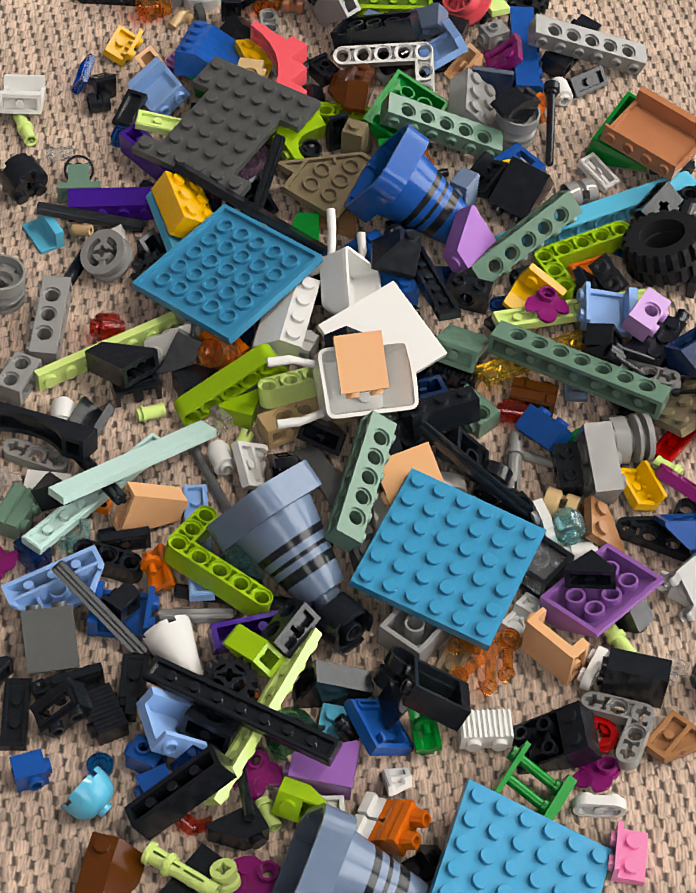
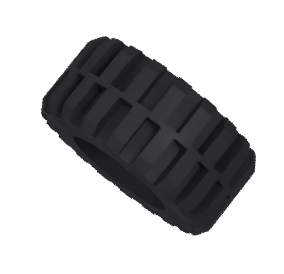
(661, 248)

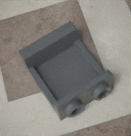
(49, 638)

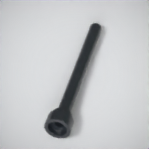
(551, 90)

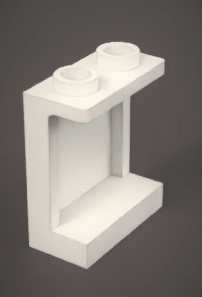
(23, 94)

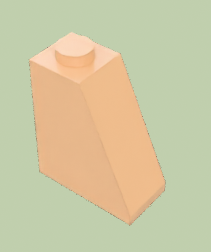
(149, 506)

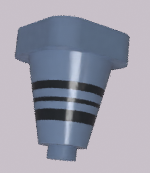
(284, 535)
(335, 858)

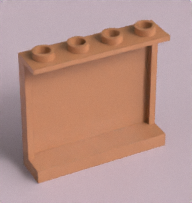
(654, 134)

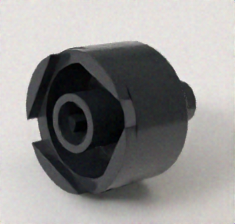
(23, 178)
(343, 622)

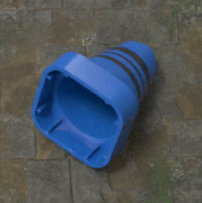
(405, 187)

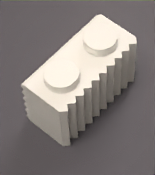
(486, 730)

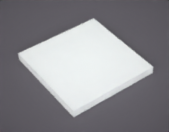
(396, 318)

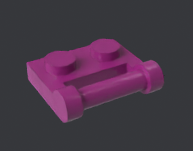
(508, 54)

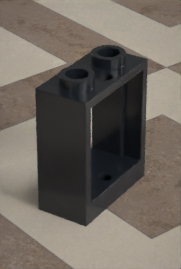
(435, 694)

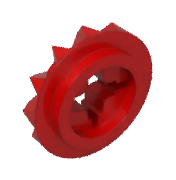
(608, 732)

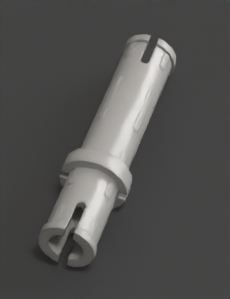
(514, 457)

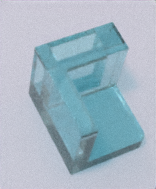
(71, 537)

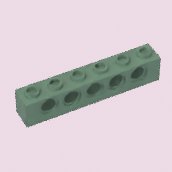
(441, 126)
(567, 210)
(360, 481)

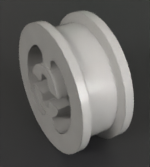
(101, 247)

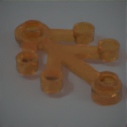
(487, 658)

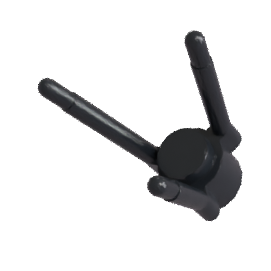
(615, 355)

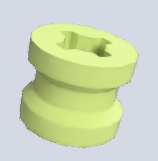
(225, 873)

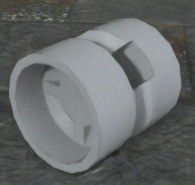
(583, 190)

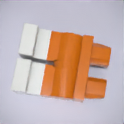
(391, 823)

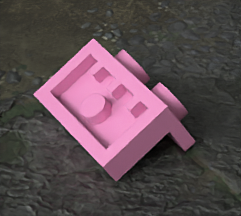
(628, 856)

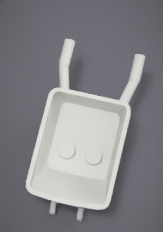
(344, 273)
(400, 395)

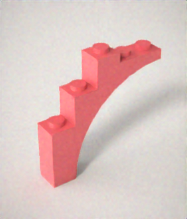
(285, 55)

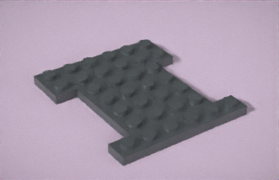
(229, 123)

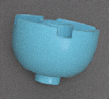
(91, 797)

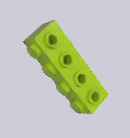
(390, 6)

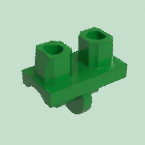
(424, 733)

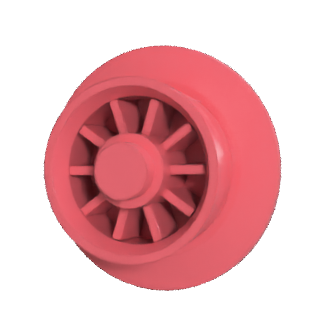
(467, 9)

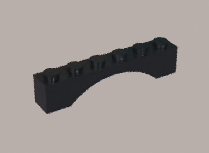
(68, 437)

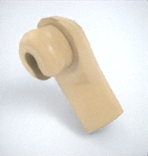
(181, 16)
(78, 229)

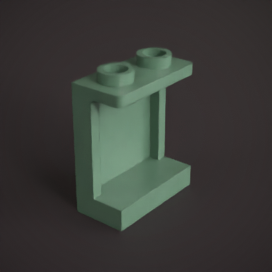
(462, 347)

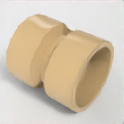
(554, 499)

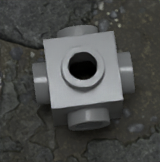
(492, 34)

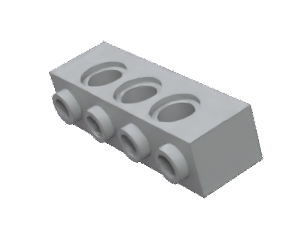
(60, 290)

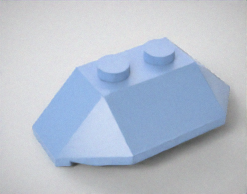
(46, 588)

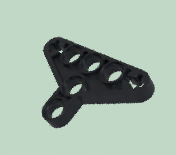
(650, 526)

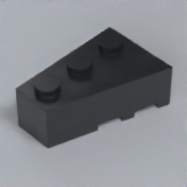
(654, 346)

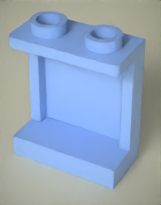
(445, 46)
(161, 86)
(605, 307)
(162, 718)

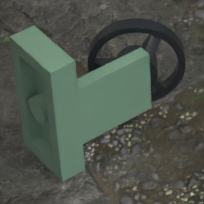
(77, 177)

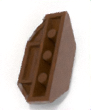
(353, 87)

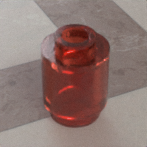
(511, 410)

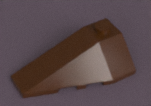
(109, 866)

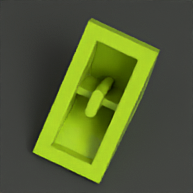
(243, 409)

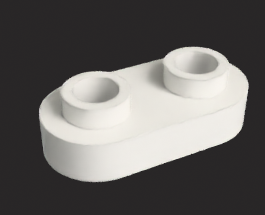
(588, 675)
(599, 805)

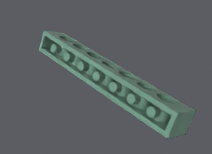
(579, 369)

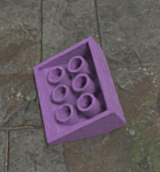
(596, 610)

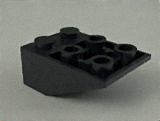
(559, 738)

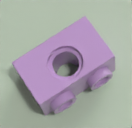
(646, 314)

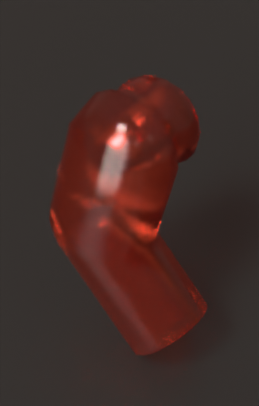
(191, 825)

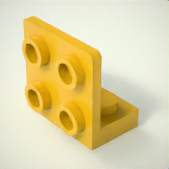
(527, 285)

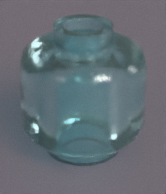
(568, 526)

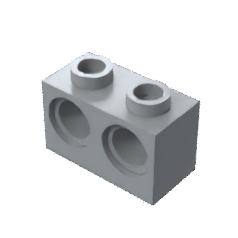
(18, 378)

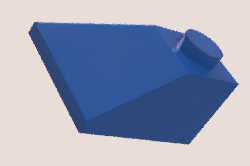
(681, 527)

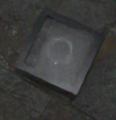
(546, 568)

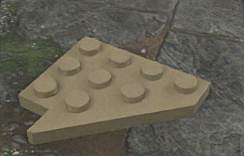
(323, 180)
(680, 412)

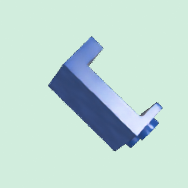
(137, 623)

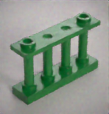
(558, 788)

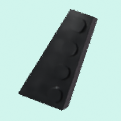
(377, 29)

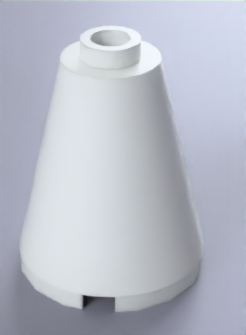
(174, 643)

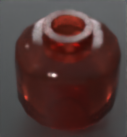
(106, 326)

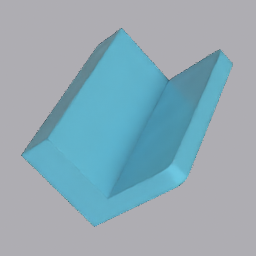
(45, 233)

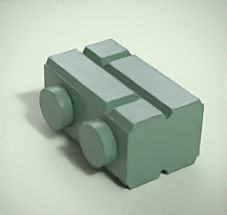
(17, 511)

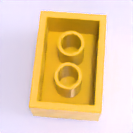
(180, 203)

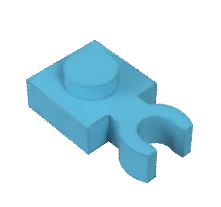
(327, 716)

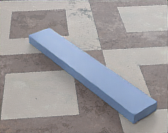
(197, 497)

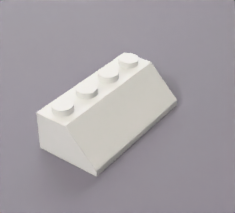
(288, 320)

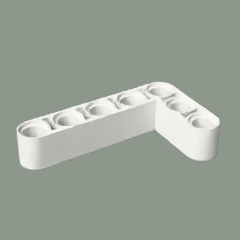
(393, 58)

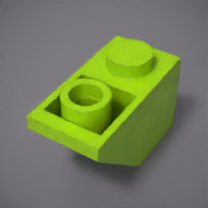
(254, 649)
(295, 799)

